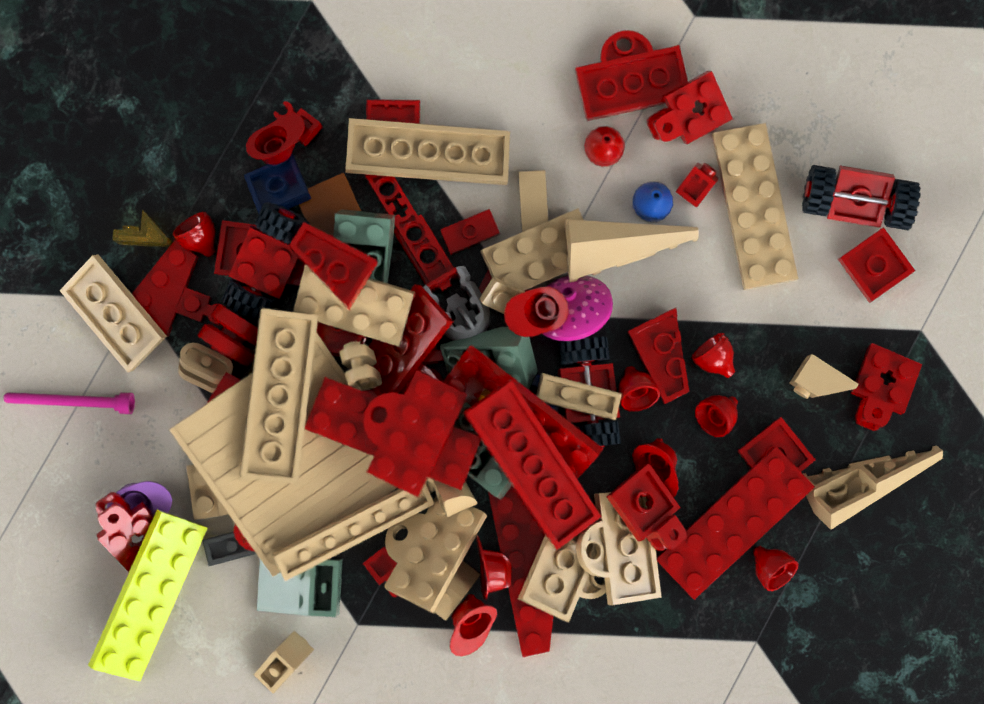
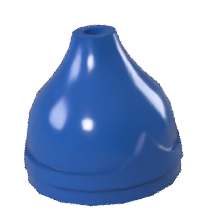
(652, 201)

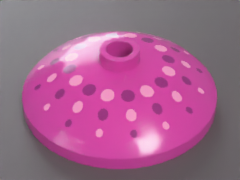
(588, 306)

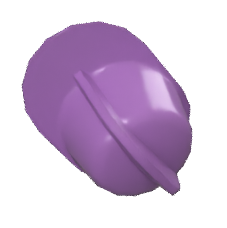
(150, 493)

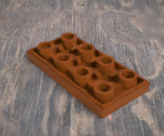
(327, 200)

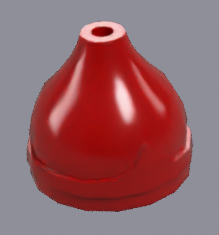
(604, 146)
(197, 234)
(715, 356)
(637, 390)
(717, 414)
(774, 567)

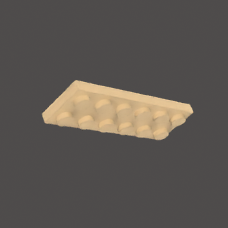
(427, 151)
(754, 206)
(278, 396)

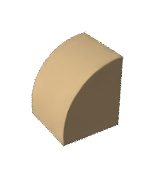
(453, 499)

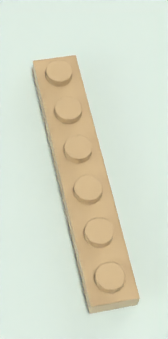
(349, 531)

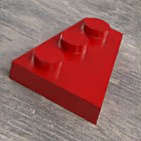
(333, 262)
(164, 285)
(661, 354)

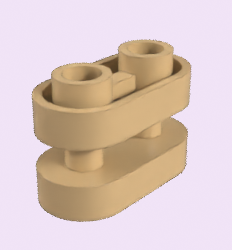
(360, 360)
(203, 366)

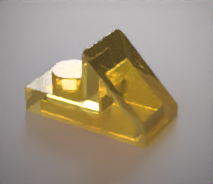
(149, 235)

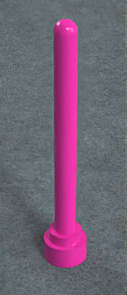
(123, 403)

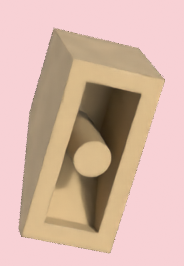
(819, 379)
(457, 589)
(283, 661)

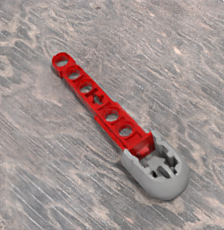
(439, 272)

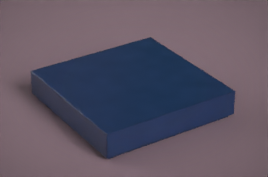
(278, 185)

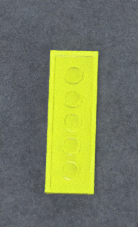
(147, 596)

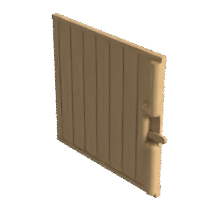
(271, 513)

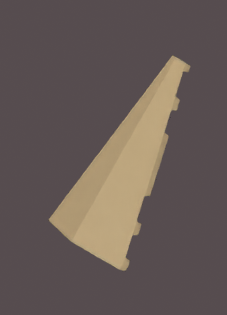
(602, 245)
(852, 489)

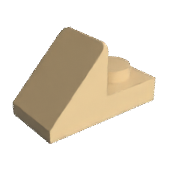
(498, 294)

